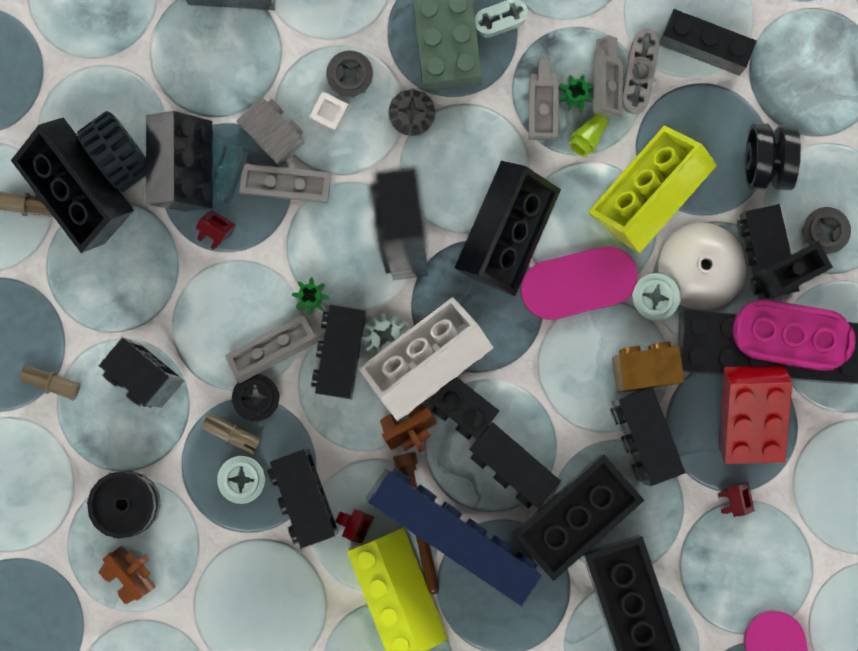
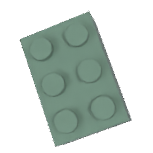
(447, 43)

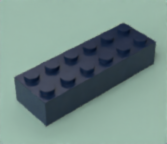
(452, 536)

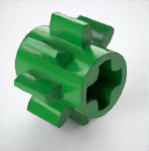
(583, 95)
(311, 287)

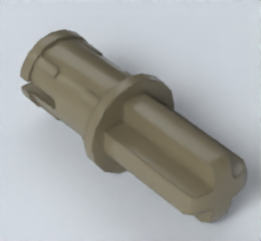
(23, 203)
(50, 382)
(231, 433)

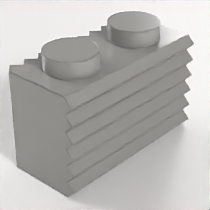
(271, 131)

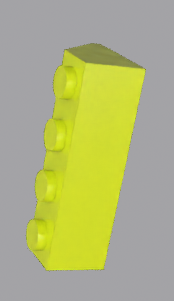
(653, 188)
(397, 593)

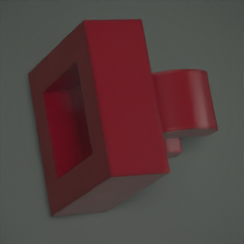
(215, 227)
(740, 500)
(355, 525)

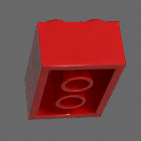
(755, 414)

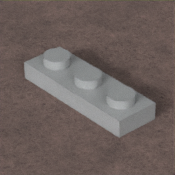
(285, 183)
(271, 348)

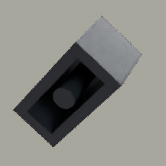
(795, 270)

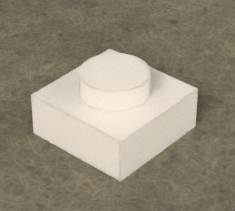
(329, 111)

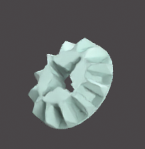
(645, 304)
(381, 323)
(231, 489)

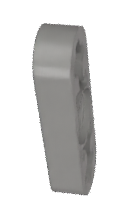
(636, 49)

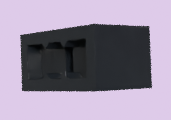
(469, 401)

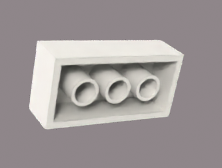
(425, 358)

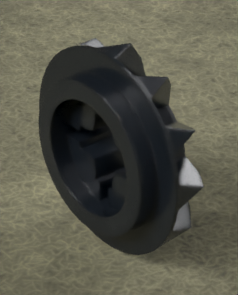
(266, 407)

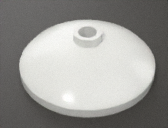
(699, 287)

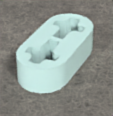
(503, 24)

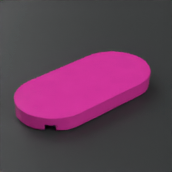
(579, 283)
(793, 335)
(774, 632)

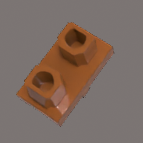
(409, 432)
(130, 572)

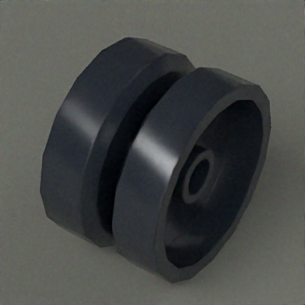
(772, 156)
(141, 509)

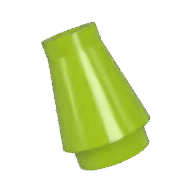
(586, 138)

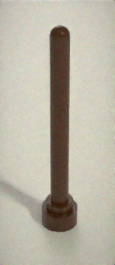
(406, 464)

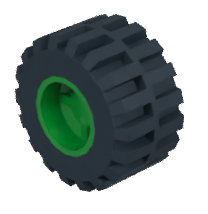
(113, 151)

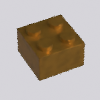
(649, 368)

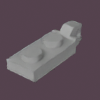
(607, 79)
(543, 103)

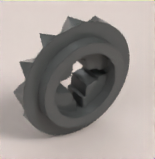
(350, 60)
(401, 120)
(830, 217)

